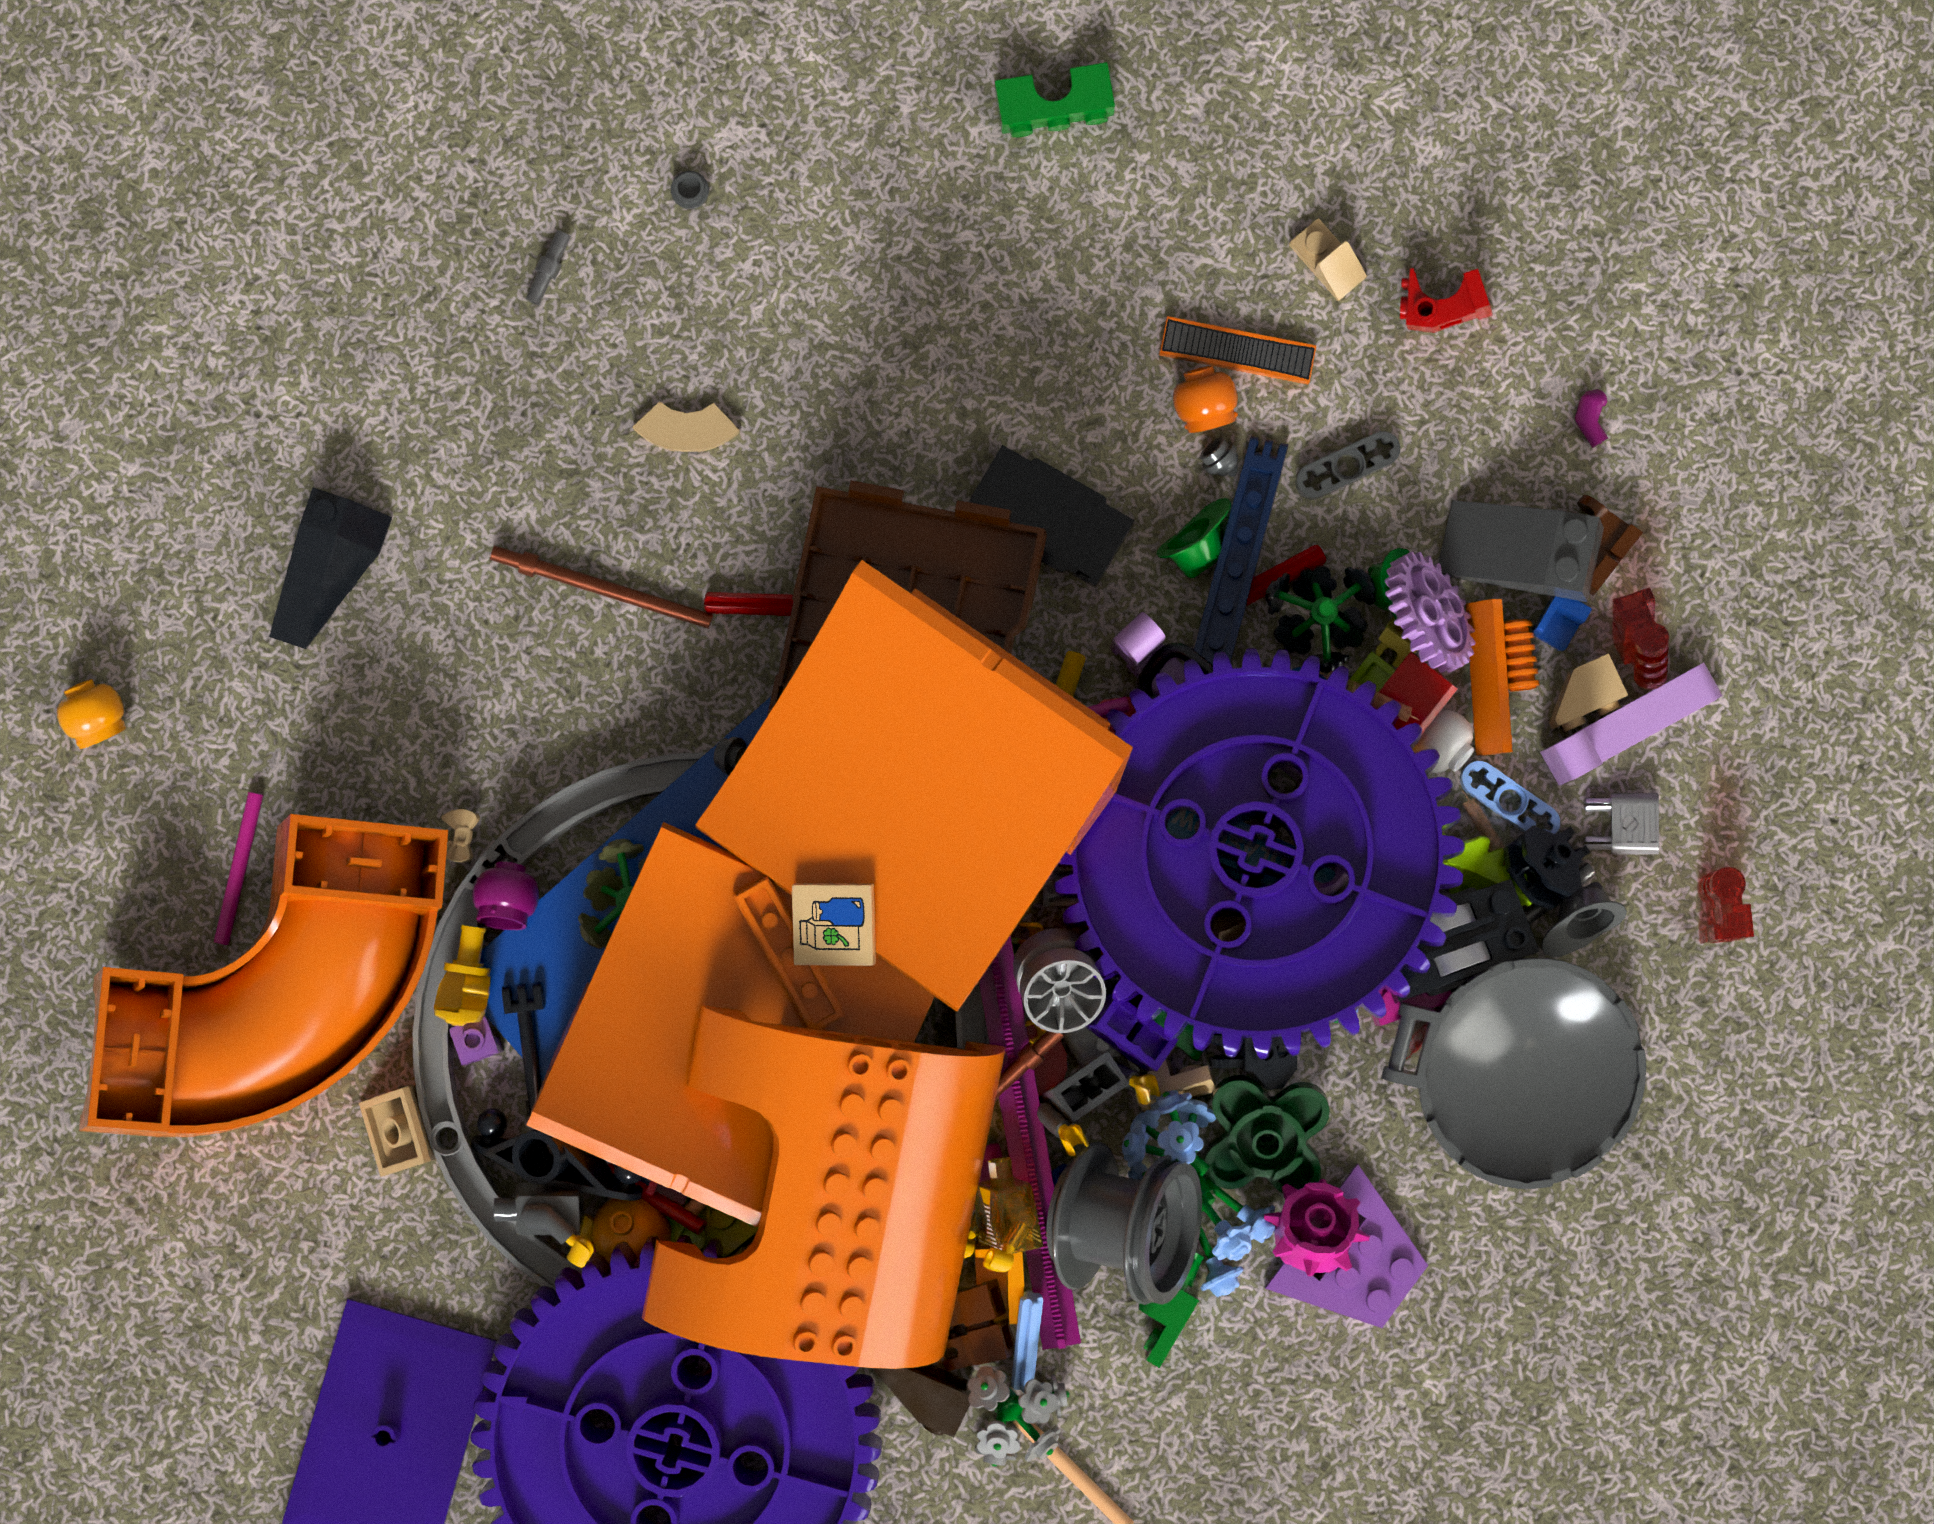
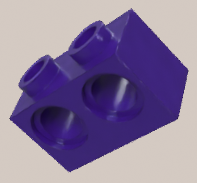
(1138, 1042)

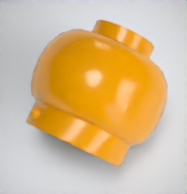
(90, 713)

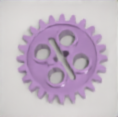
(1430, 612)

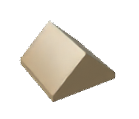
(396, 1130)

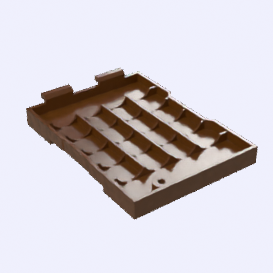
(960, 559)

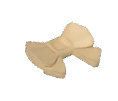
(463, 822)

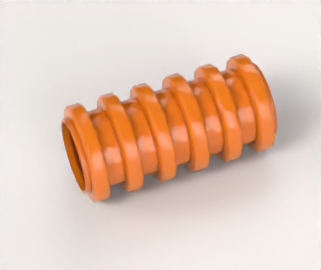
(1519, 655)

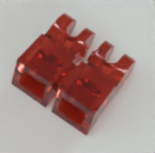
(1641, 638)
(1726, 914)

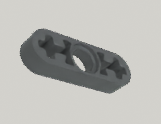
(1326, 486)

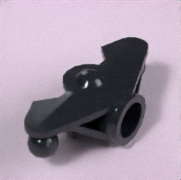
(565, 1169)

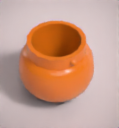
(1205, 399)

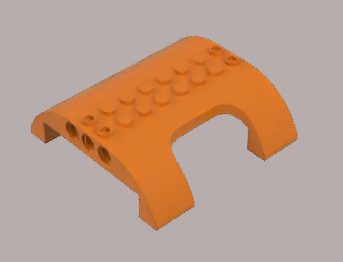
(859, 1201)

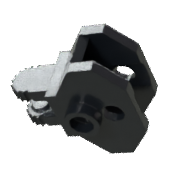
(1549, 865)
(1269, 1072)

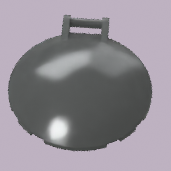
(1526, 1071)

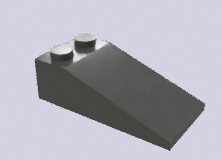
(1522, 548)

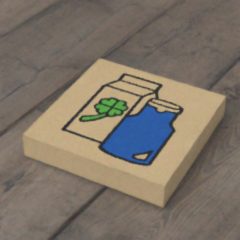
(834, 924)

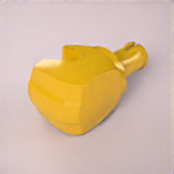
(466, 984)

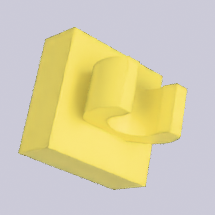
(1392, 639)

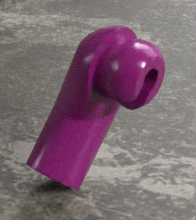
(1588, 414)

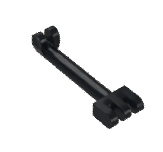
(524, 1009)

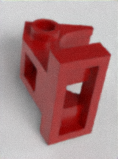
(1465, 305)

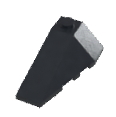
(327, 560)

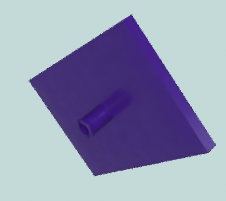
(399, 1379)

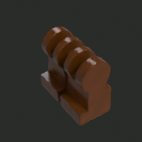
(1615, 543)
(986, 1339)

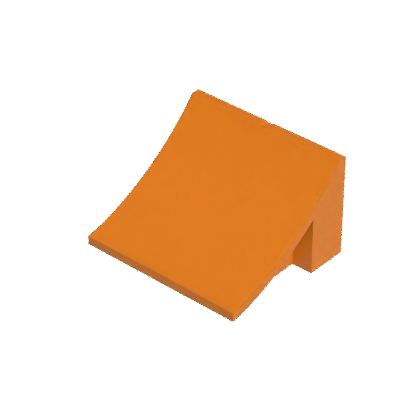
(919, 768)
(632, 1036)

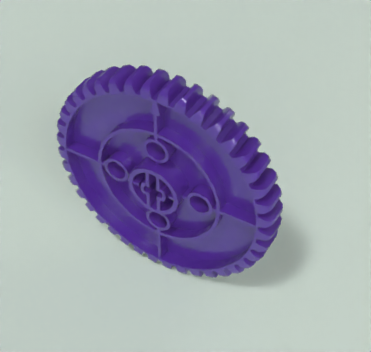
(1301, 951)
(595, 1351)

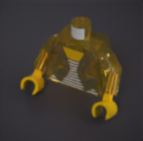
(1004, 1217)

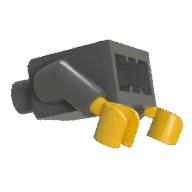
(1084, 1092)
(550, 1212)

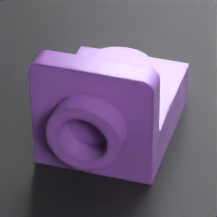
(475, 1041)

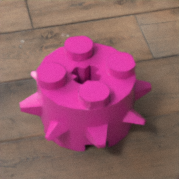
(1316, 1228)

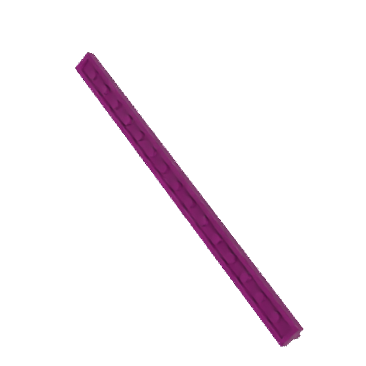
(1027, 1143)

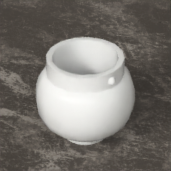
(1451, 737)

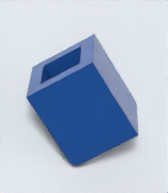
(1560, 621)

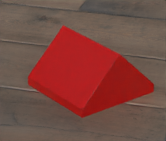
(1417, 688)

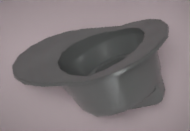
(1582, 920)

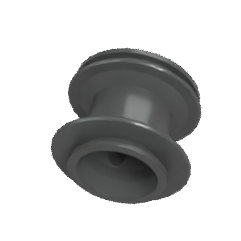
(1125, 1223)

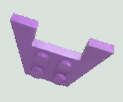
(1380, 1270)

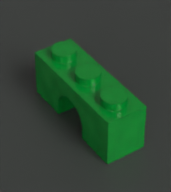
(1024, 110)

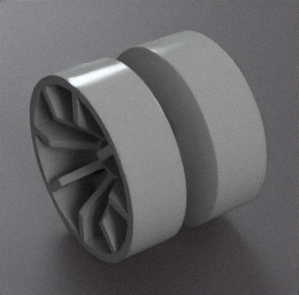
(1058, 981)

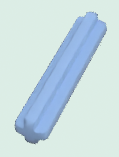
(1026, 1339)

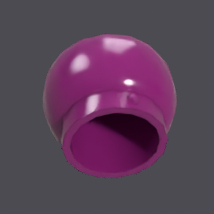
(505, 896)

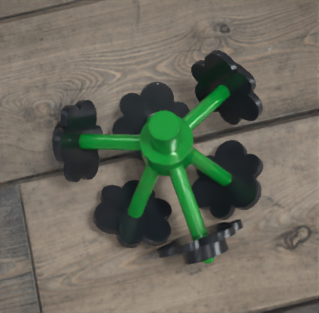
(1316, 595)

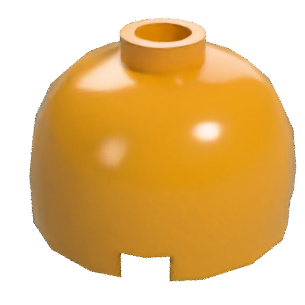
(629, 1223)

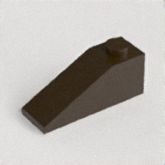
(930, 1395)

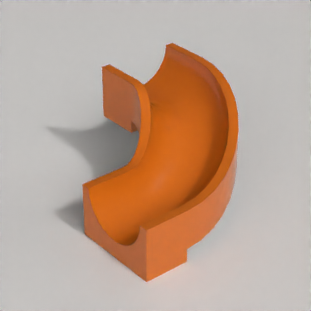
(290, 1014)

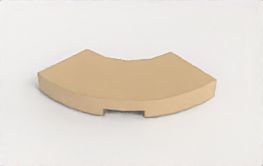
(686, 431)

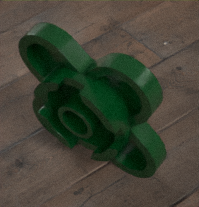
(1250, 1112)

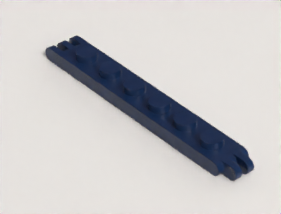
(1240, 550)

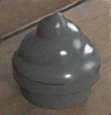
(1220, 458)

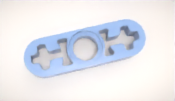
(1491, 776)

